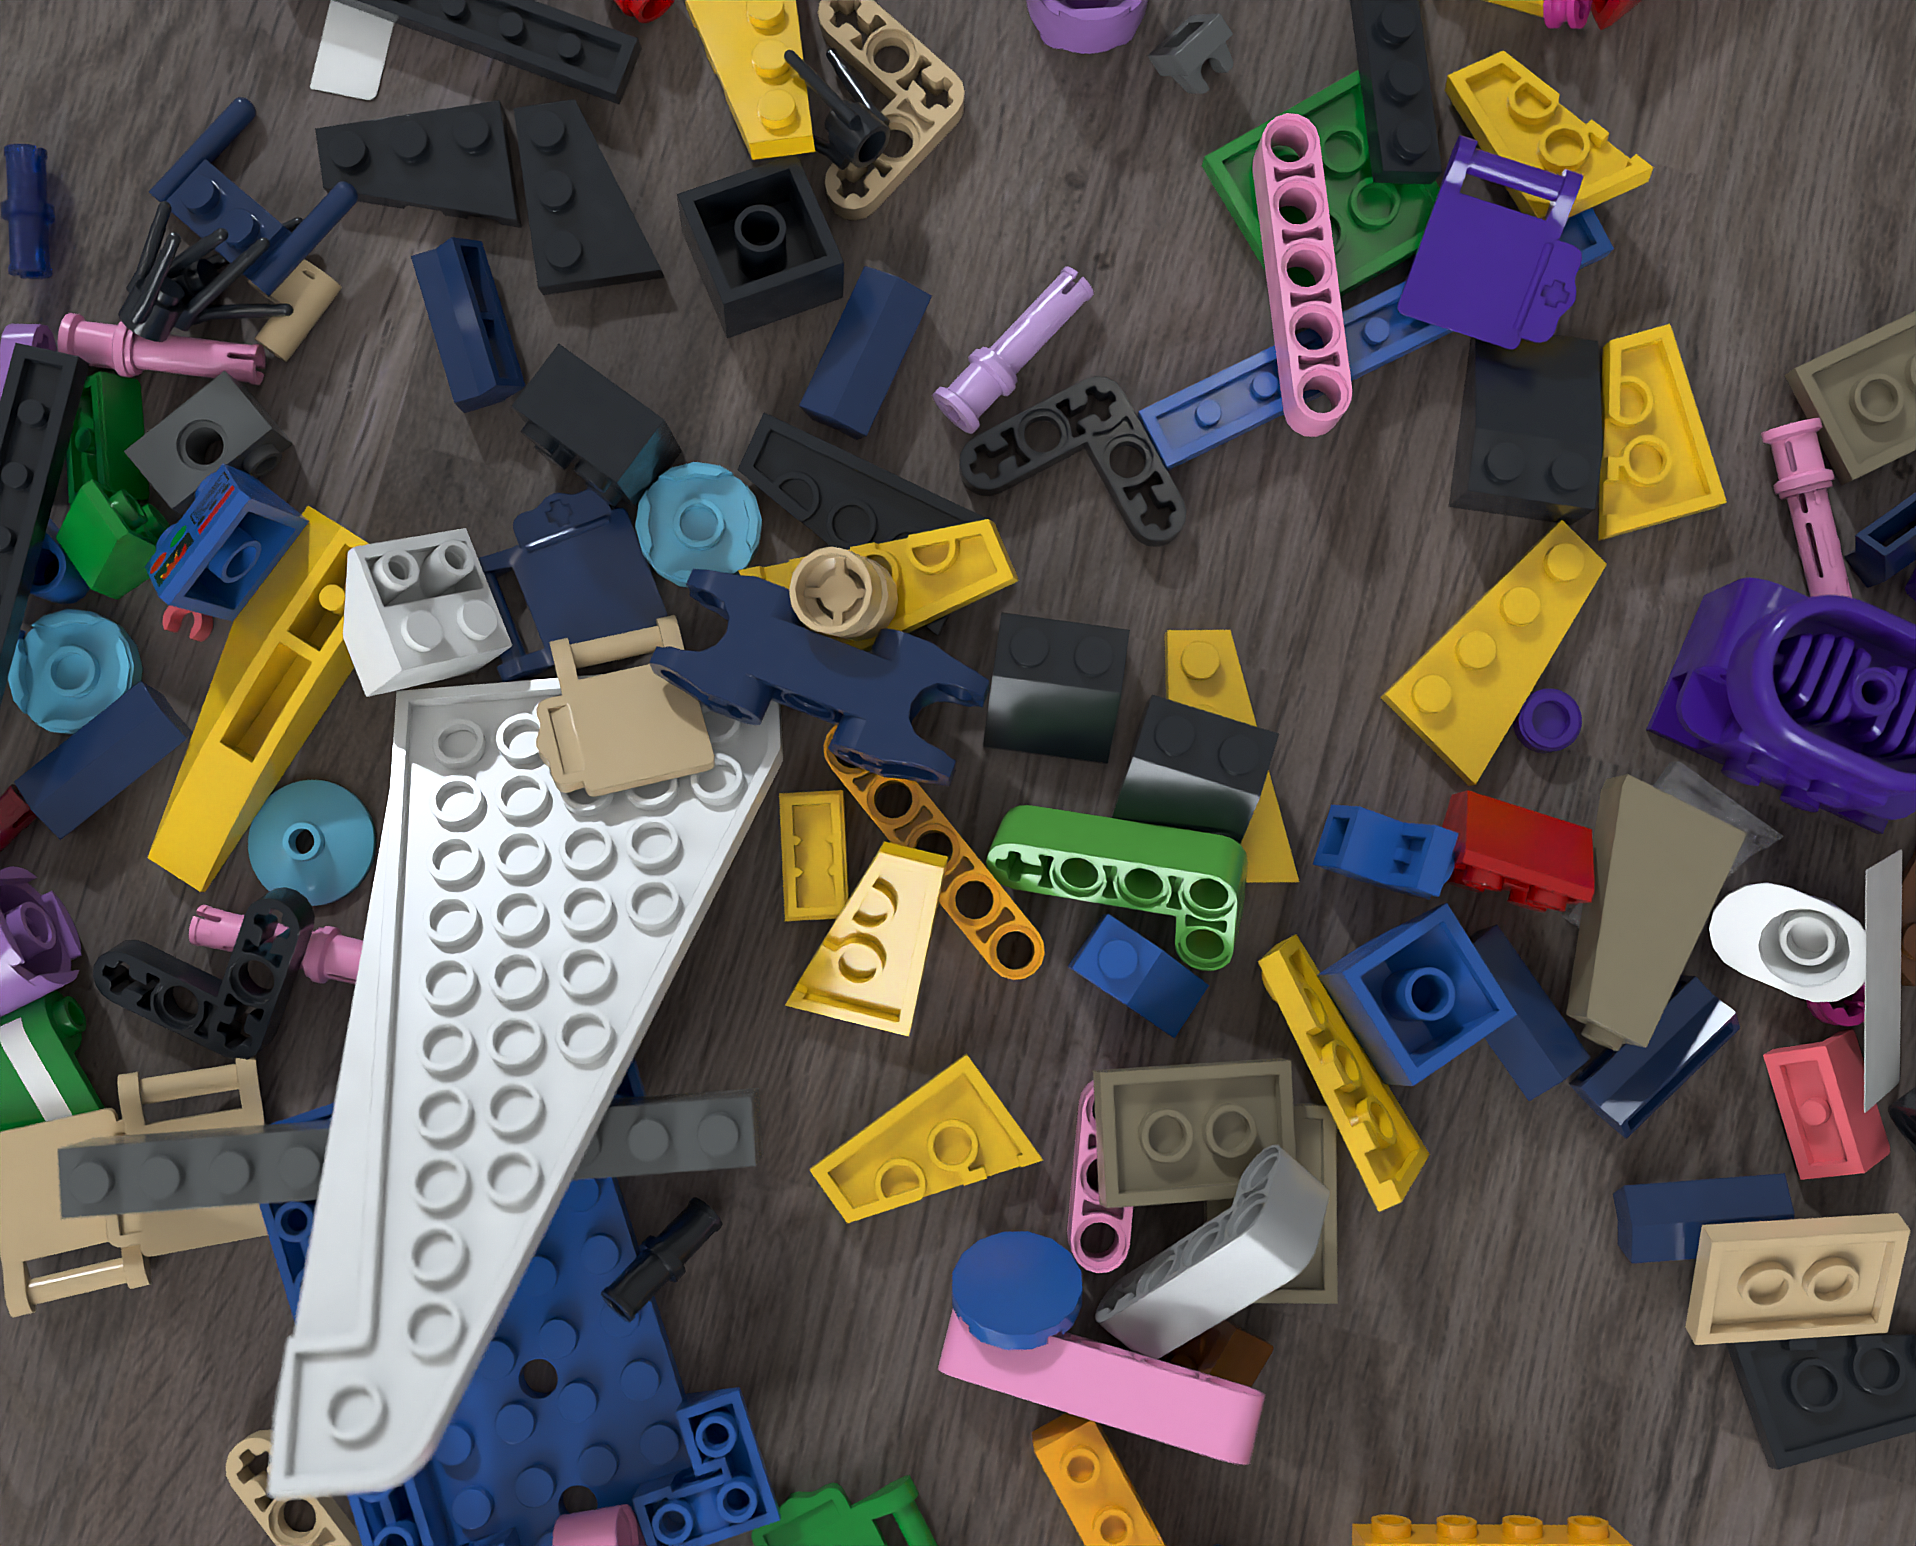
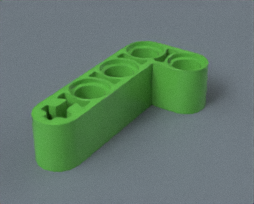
(1130, 867)

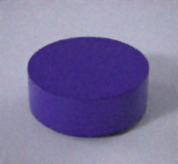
(1548, 721)

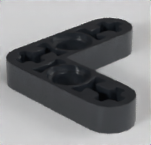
(1098, 440)
(218, 999)

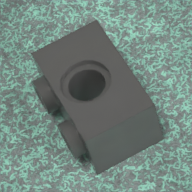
(176, 447)

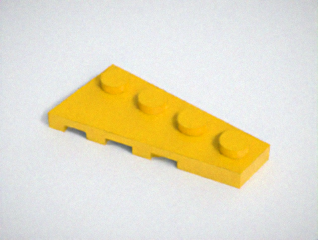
(762, 90)
(931, 572)
(1488, 662)
(1207, 675)
(1362, 1105)

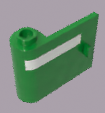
(39, 1064)

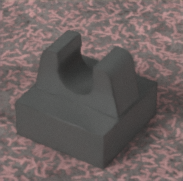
(1187, 48)

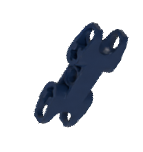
(861, 692)

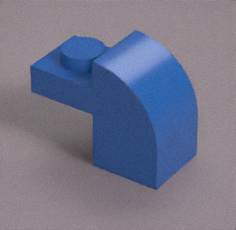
(1386, 851)

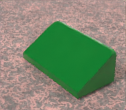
(104, 427)

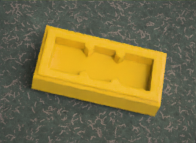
(813, 854)

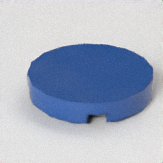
(1017, 1290)

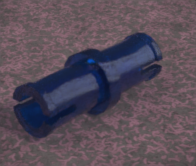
(27, 211)

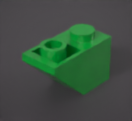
(110, 538)

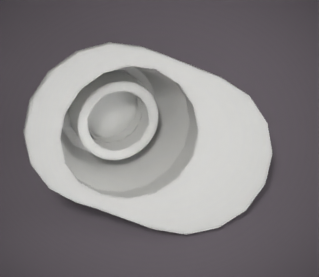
(1790, 941)

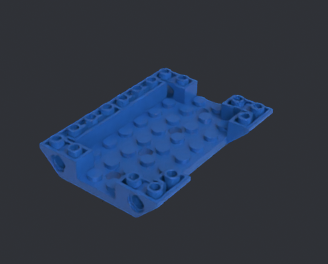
(608, 1425)

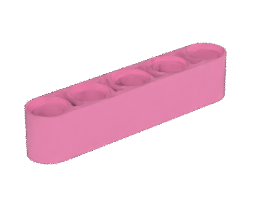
(1308, 247)
(1115, 1390)

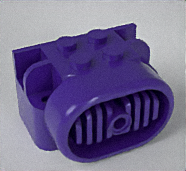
(1800, 699)

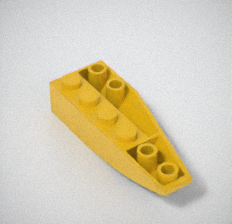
(262, 704)

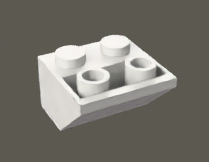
(419, 612)

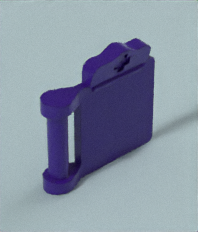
(1492, 266)

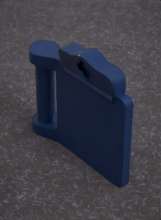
(577, 575)

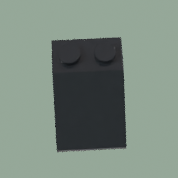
(1530, 430)

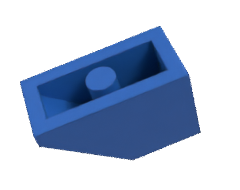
(1138, 974)

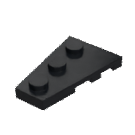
(427, 160)

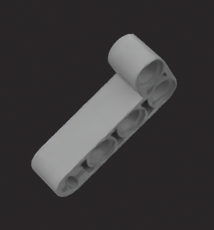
(1223, 1263)

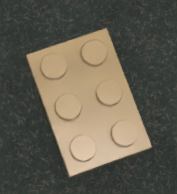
(1796, 1278)

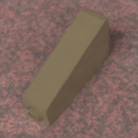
(1653, 891)

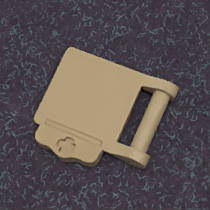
(621, 724)
(32, 1215)
(199, 1227)

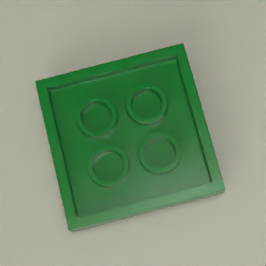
(1370, 221)

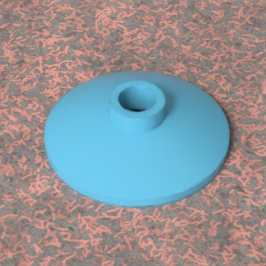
(341, 847)

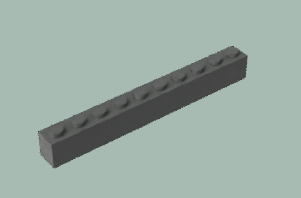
(288, 1158)

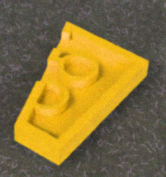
(1523, 121)

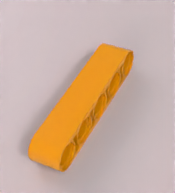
(962, 867)

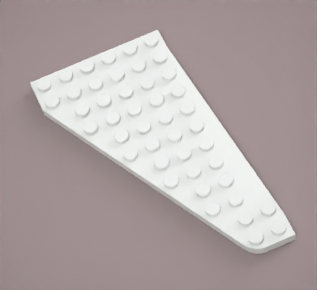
(484, 1038)

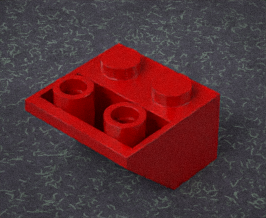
(1519, 851)

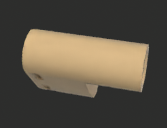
(309, 294)

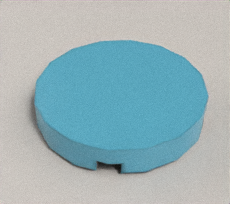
(698, 521)
(72, 669)

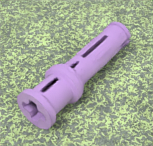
(995, 368)

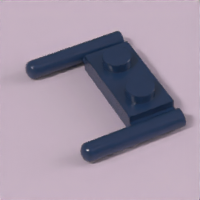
(211, 201)

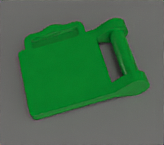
(830, 1519)

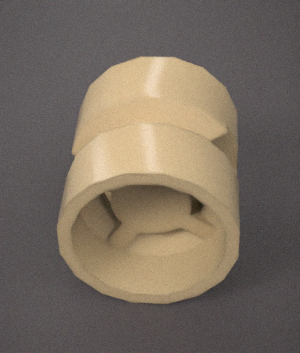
(843, 594)

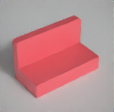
(1823, 1107)

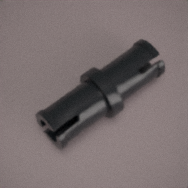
(661, 1259)

